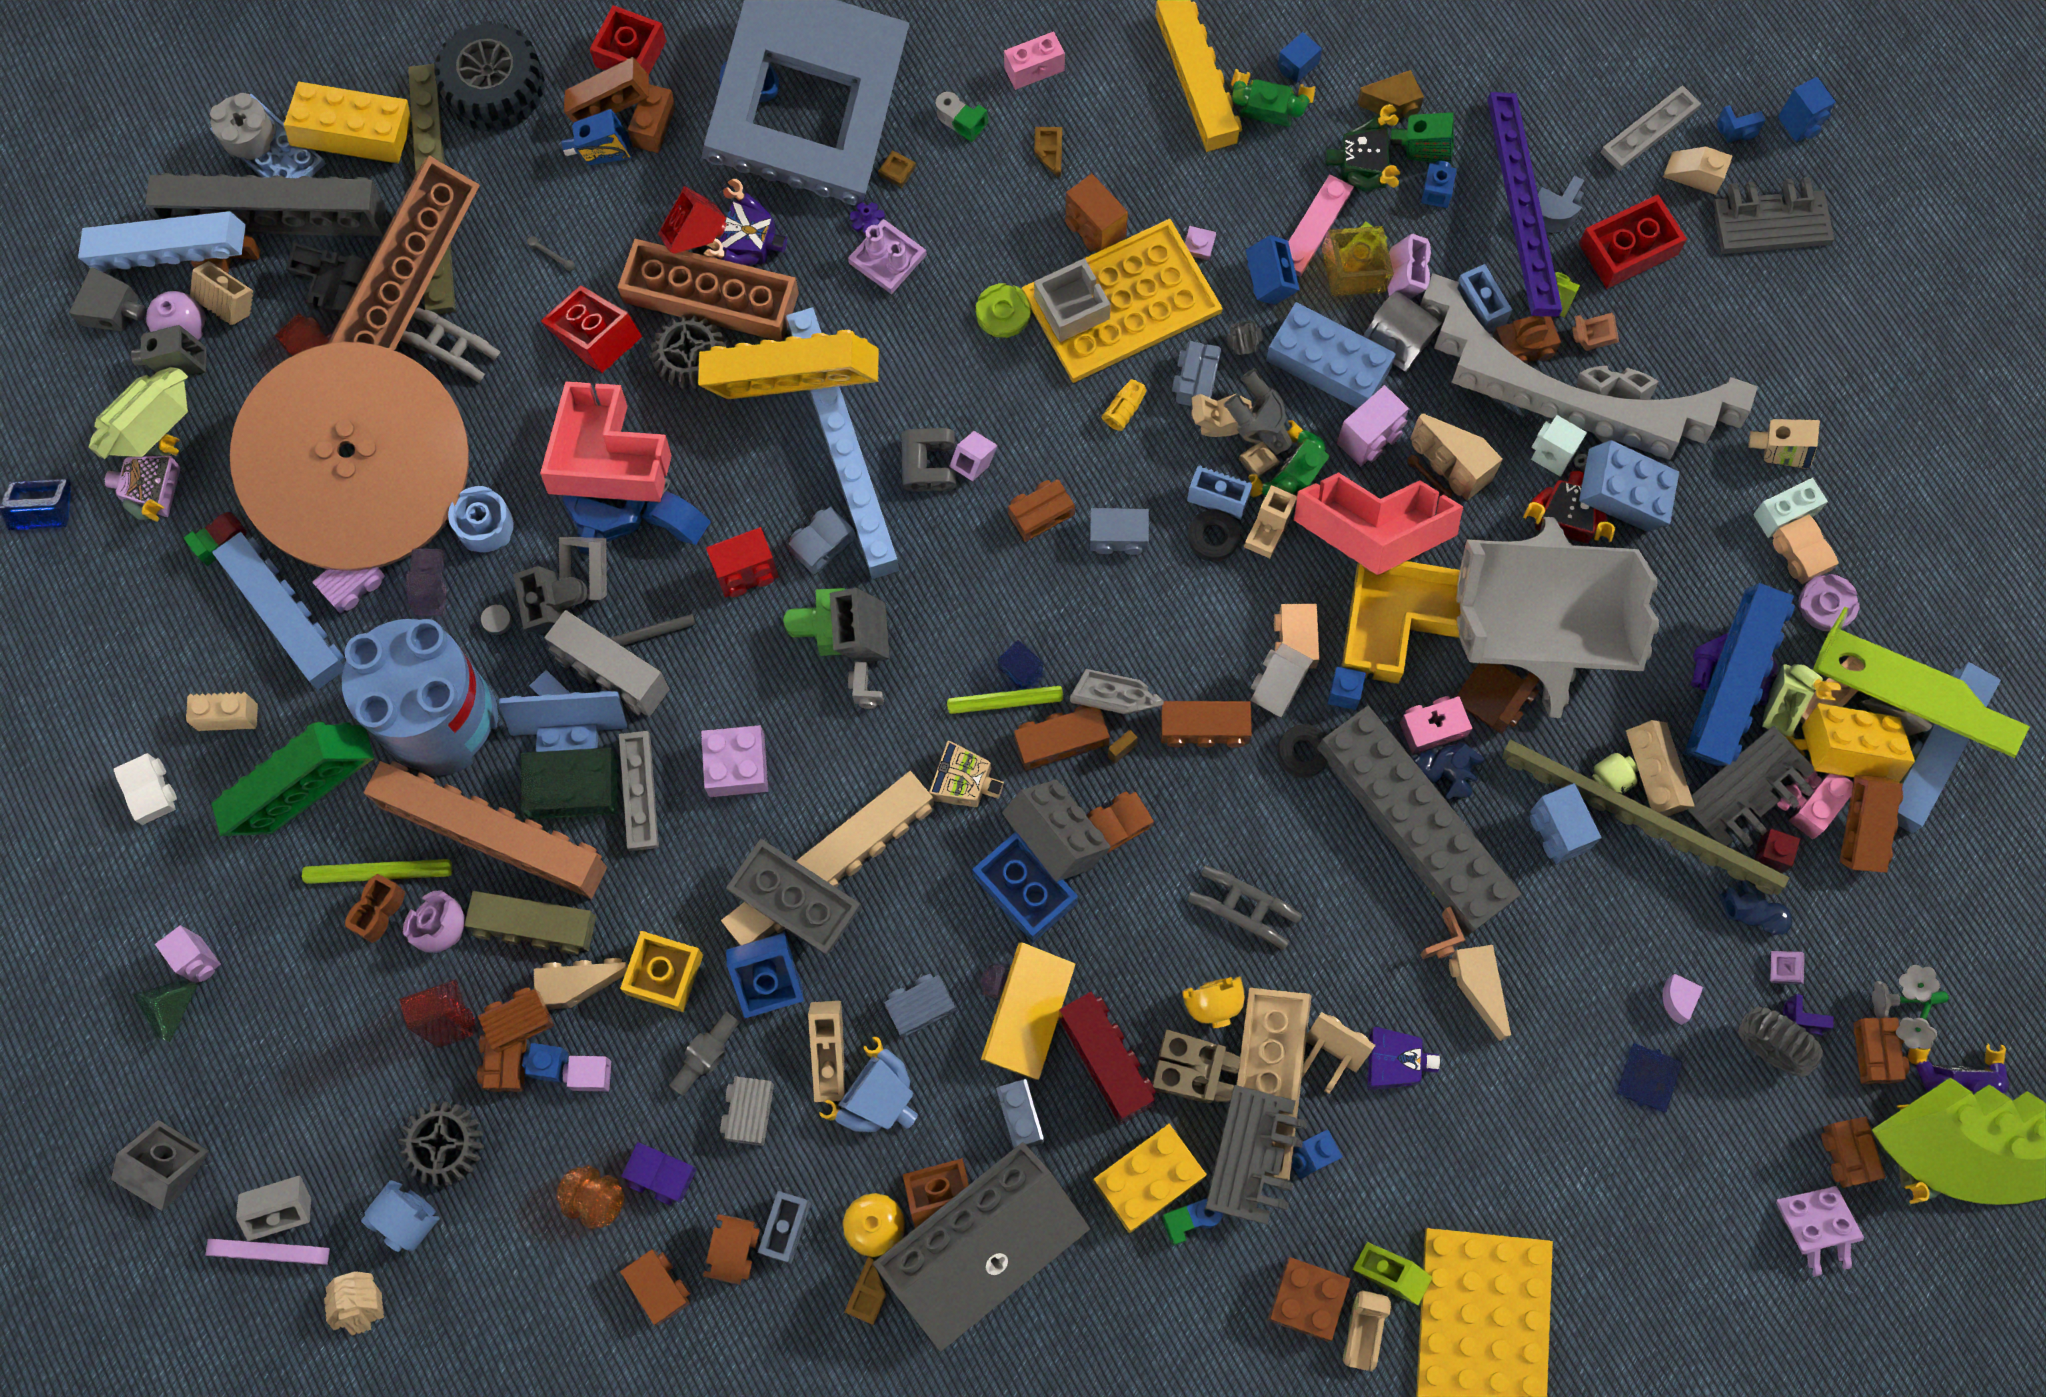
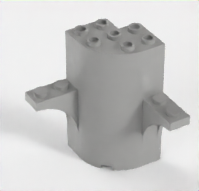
(1555, 608)

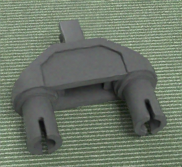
(1265, 418)

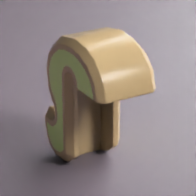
(1366, 1330)

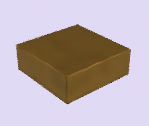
(897, 169)
(1122, 746)

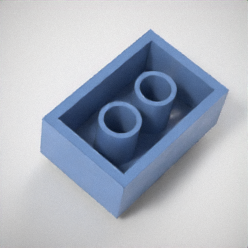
(1629, 486)

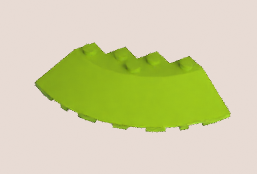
(1971, 1144)

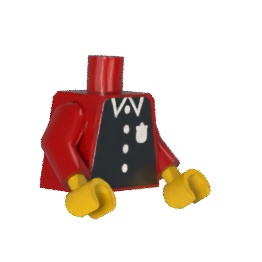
(1573, 516)

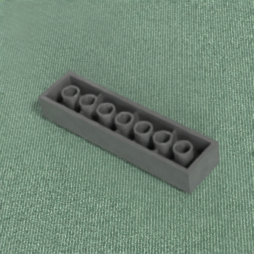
(274, 203)
(1418, 820)

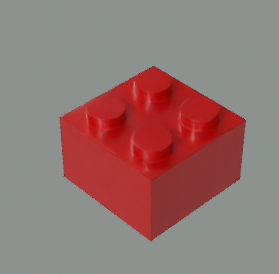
(627, 36)
(743, 563)

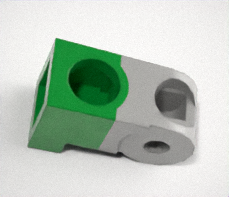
(961, 117)

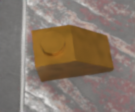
(1397, 90)

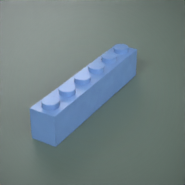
(279, 610)
(1937, 755)

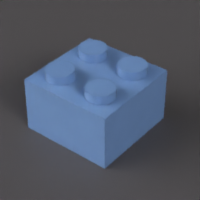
(1564, 824)

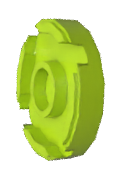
(1003, 310)

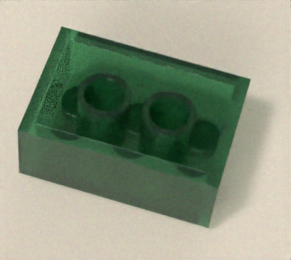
(568, 783)

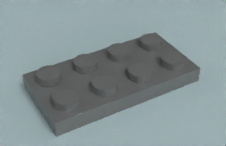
(793, 897)

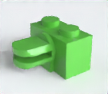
(814, 622)

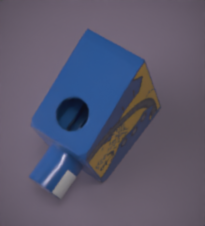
(599, 139)

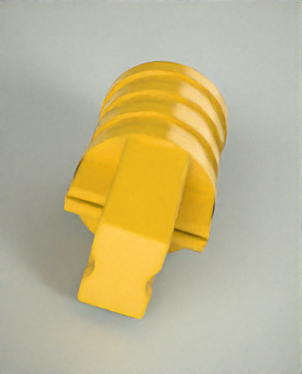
(1124, 405)

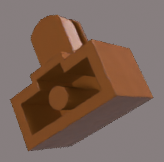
(1529, 338)

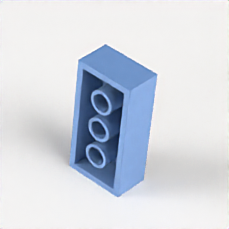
(1330, 356)

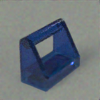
(36, 512)

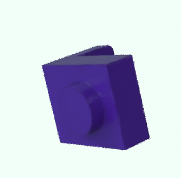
(1813, 1023)

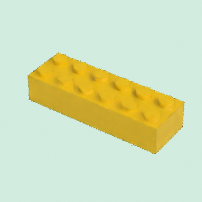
(788, 365)

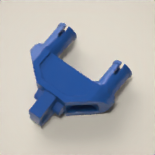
(602, 520)

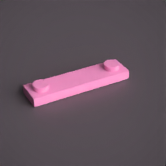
(1318, 221)

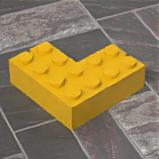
(1392, 605)

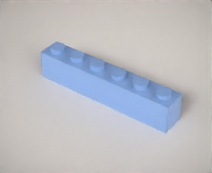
(162, 241)

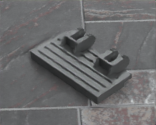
(1769, 224)
(1749, 786)
(1247, 1154)

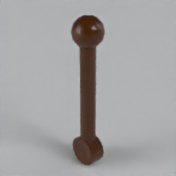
(1413, 461)

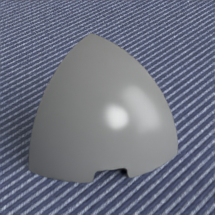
(1625, 385)

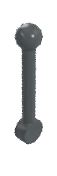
(534, 243)

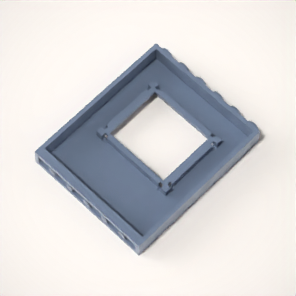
(824, 41)

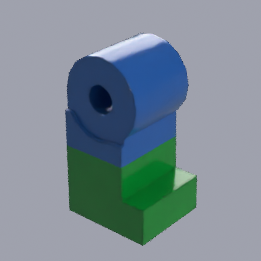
(1188, 1219)

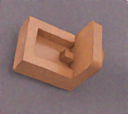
(1595, 331)

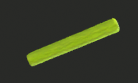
(1005, 699)

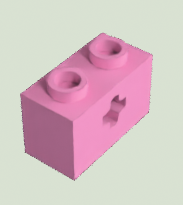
(1034, 60)
(1425, 736)

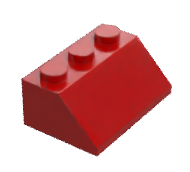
(691, 222)

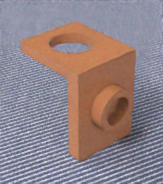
(1446, 947)

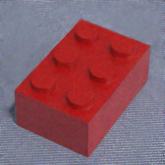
(1632, 241)

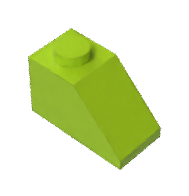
(1393, 1273)

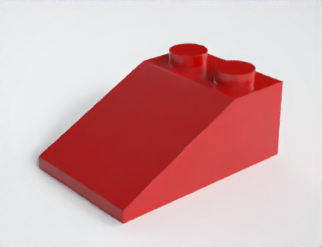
(592, 328)

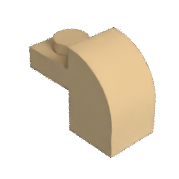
(1214, 417)
(1271, 521)

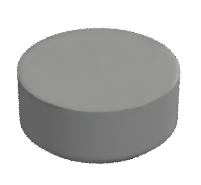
(496, 619)

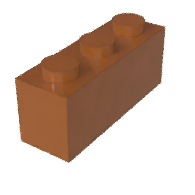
(611, 89)
(1206, 723)
(1061, 737)
(1871, 823)

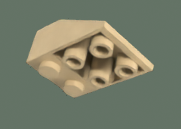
(1456, 454)

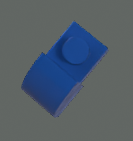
(677, 517)

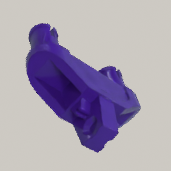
(1706, 658)

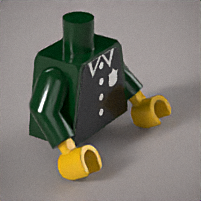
(1366, 154)

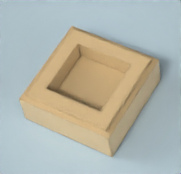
(1259, 459)

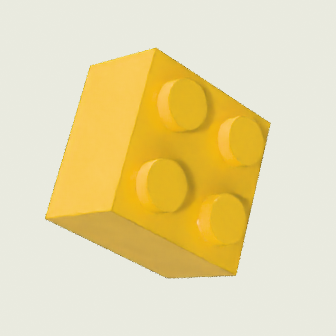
(662, 971)

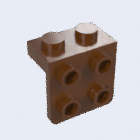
(1497, 695)

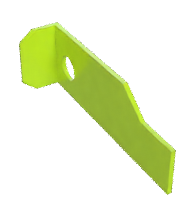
(1917, 690)

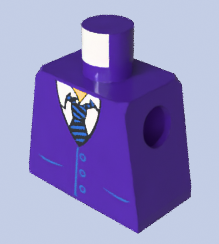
(1397, 1060)

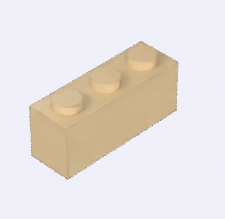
(1660, 768)

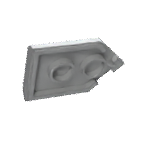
(1113, 693)

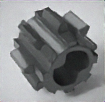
(1244, 337)

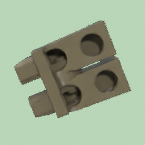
(1202, 1070)

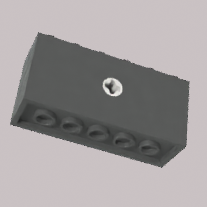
(981, 1246)

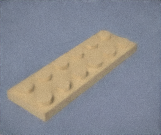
(1275, 1052)

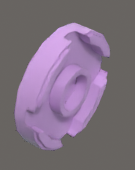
(1824, 600)

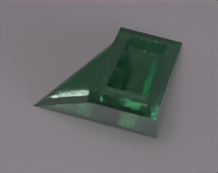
(165, 1006)

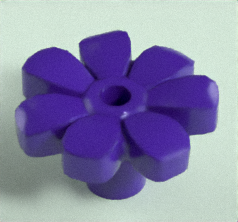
(866, 216)

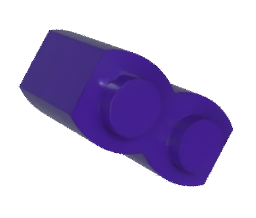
(658, 1173)

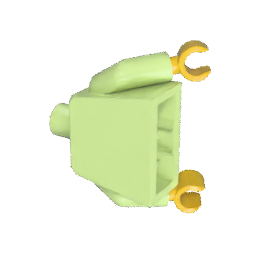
(1790, 697)

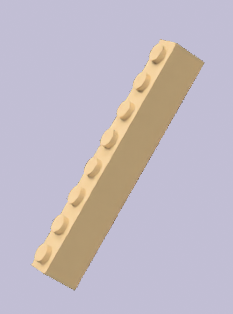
(846, 848)

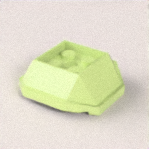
(141, 415)

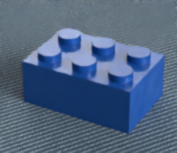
(1024, 887)

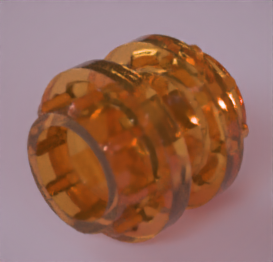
(590, 1197)

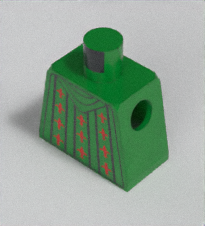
(1427, 137)

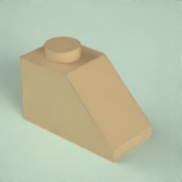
(1698, 168)

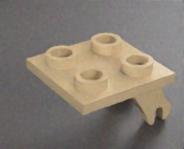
(1339, 1041)

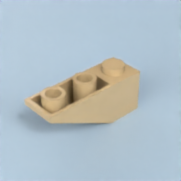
(572, 984)

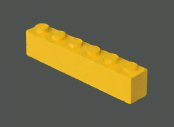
(1198, 73)

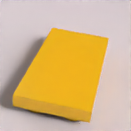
(1028, 1011)

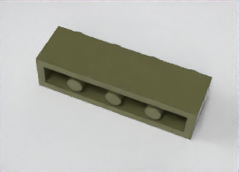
(530, 922)

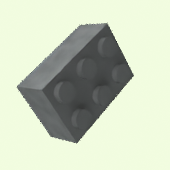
(1056, 830)

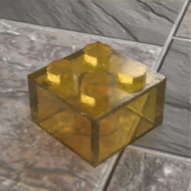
(1357, 260)

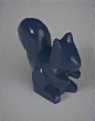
(1454, 764)
(1752, 908)

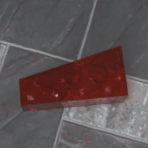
(438, 1014)

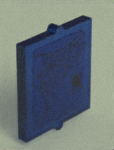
(1649, 1077)

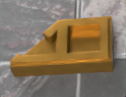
(1049, 148)
(867, 1295)

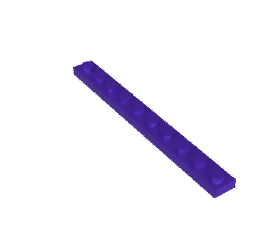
(1524, 205)

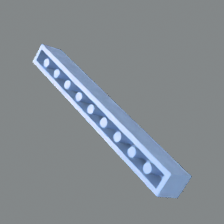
(849, 463)

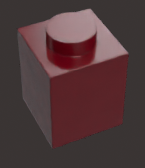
(1777, 850)

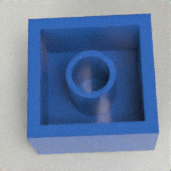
(764, 975)

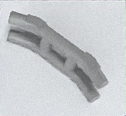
(453, 357)

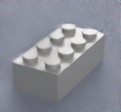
(606, 663)

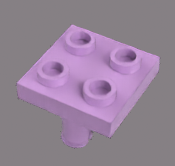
(887, 256)

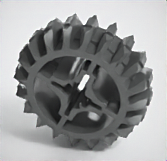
(667, 352)
(1780, 1041)
(441, 1132)

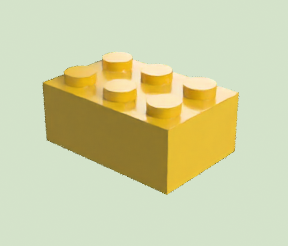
(1857, 743)
(1149, 1178)

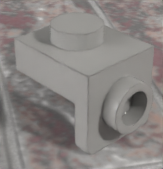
(858, 682)

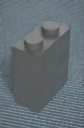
(859, 625)

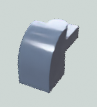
(1561, 212)

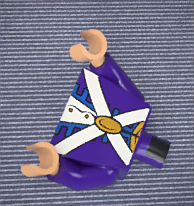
(748, 231)

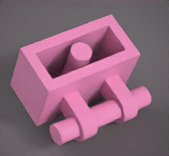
(1822, 805)

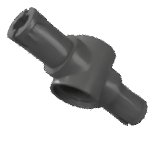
(704, 1053)

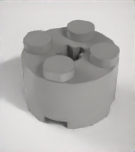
(242, 126)

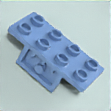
(565, 719)

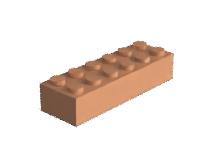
(708, 288)

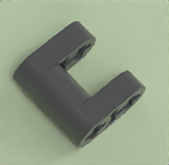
(914, 449)

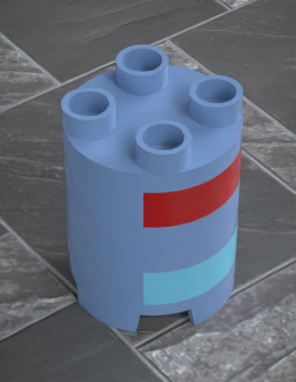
(418, 695)

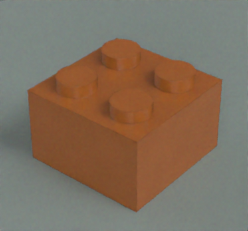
(1095, 214)
(1308, 1299)

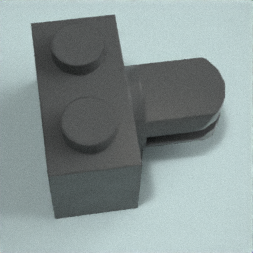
(544, 597)

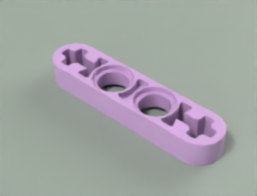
(267, 1251)

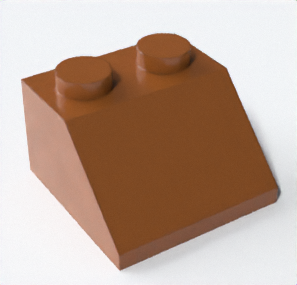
(933, 1188)

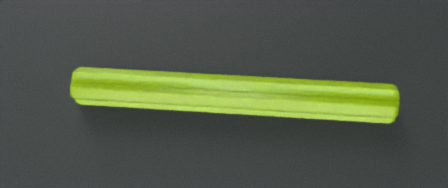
(366, 871)

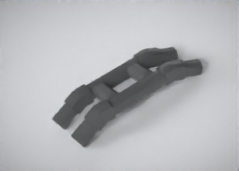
(1263, 901)

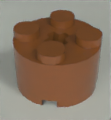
(730, 1249)

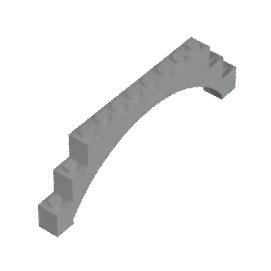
(1641, 424)

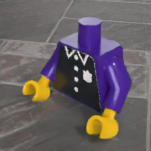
(1971, 1077)

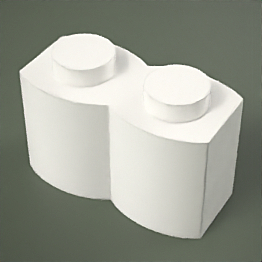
(145, 788)

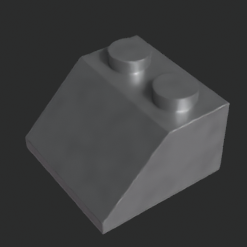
(158, 1164)

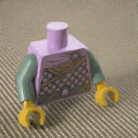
(148, 482)

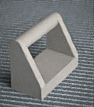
(597, 563)

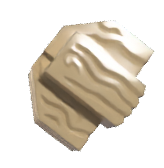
(353, 1302)

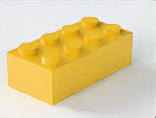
(348, 122)

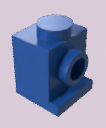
(1439, 184)

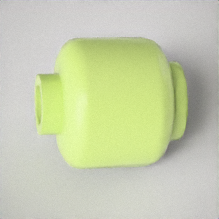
(1616, 772)

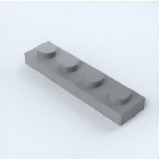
(1650, 128)
(638, 791)

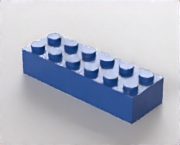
(1739, 675)

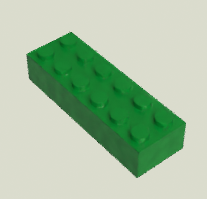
(292, 779)

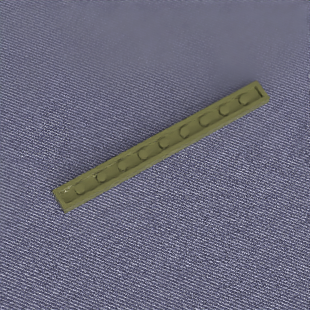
(429, 142)
(1652, 822)

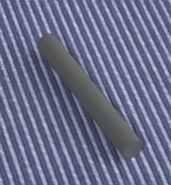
(654, 630)

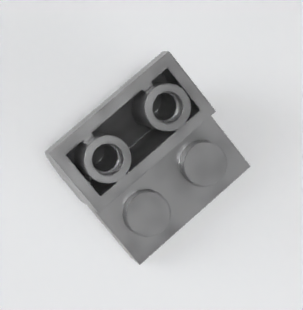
(1402, 329)

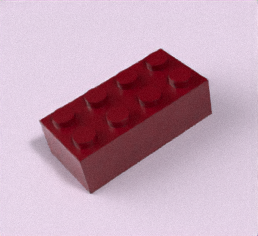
(1106, 1058)

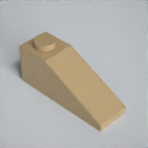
(1480, 982)
(827, 1050)

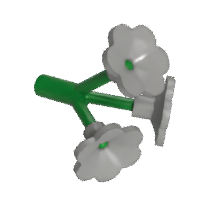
(1918, 987)

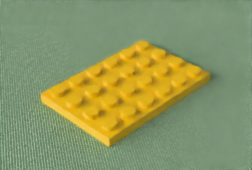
(1152, 296)
(1484, 1316)

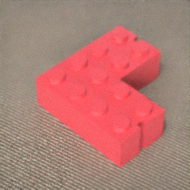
(594, 457)
(1376, 529)

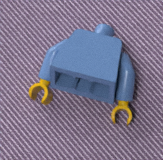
(877, 1095)

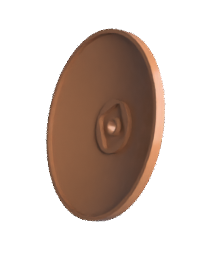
(360, 507)

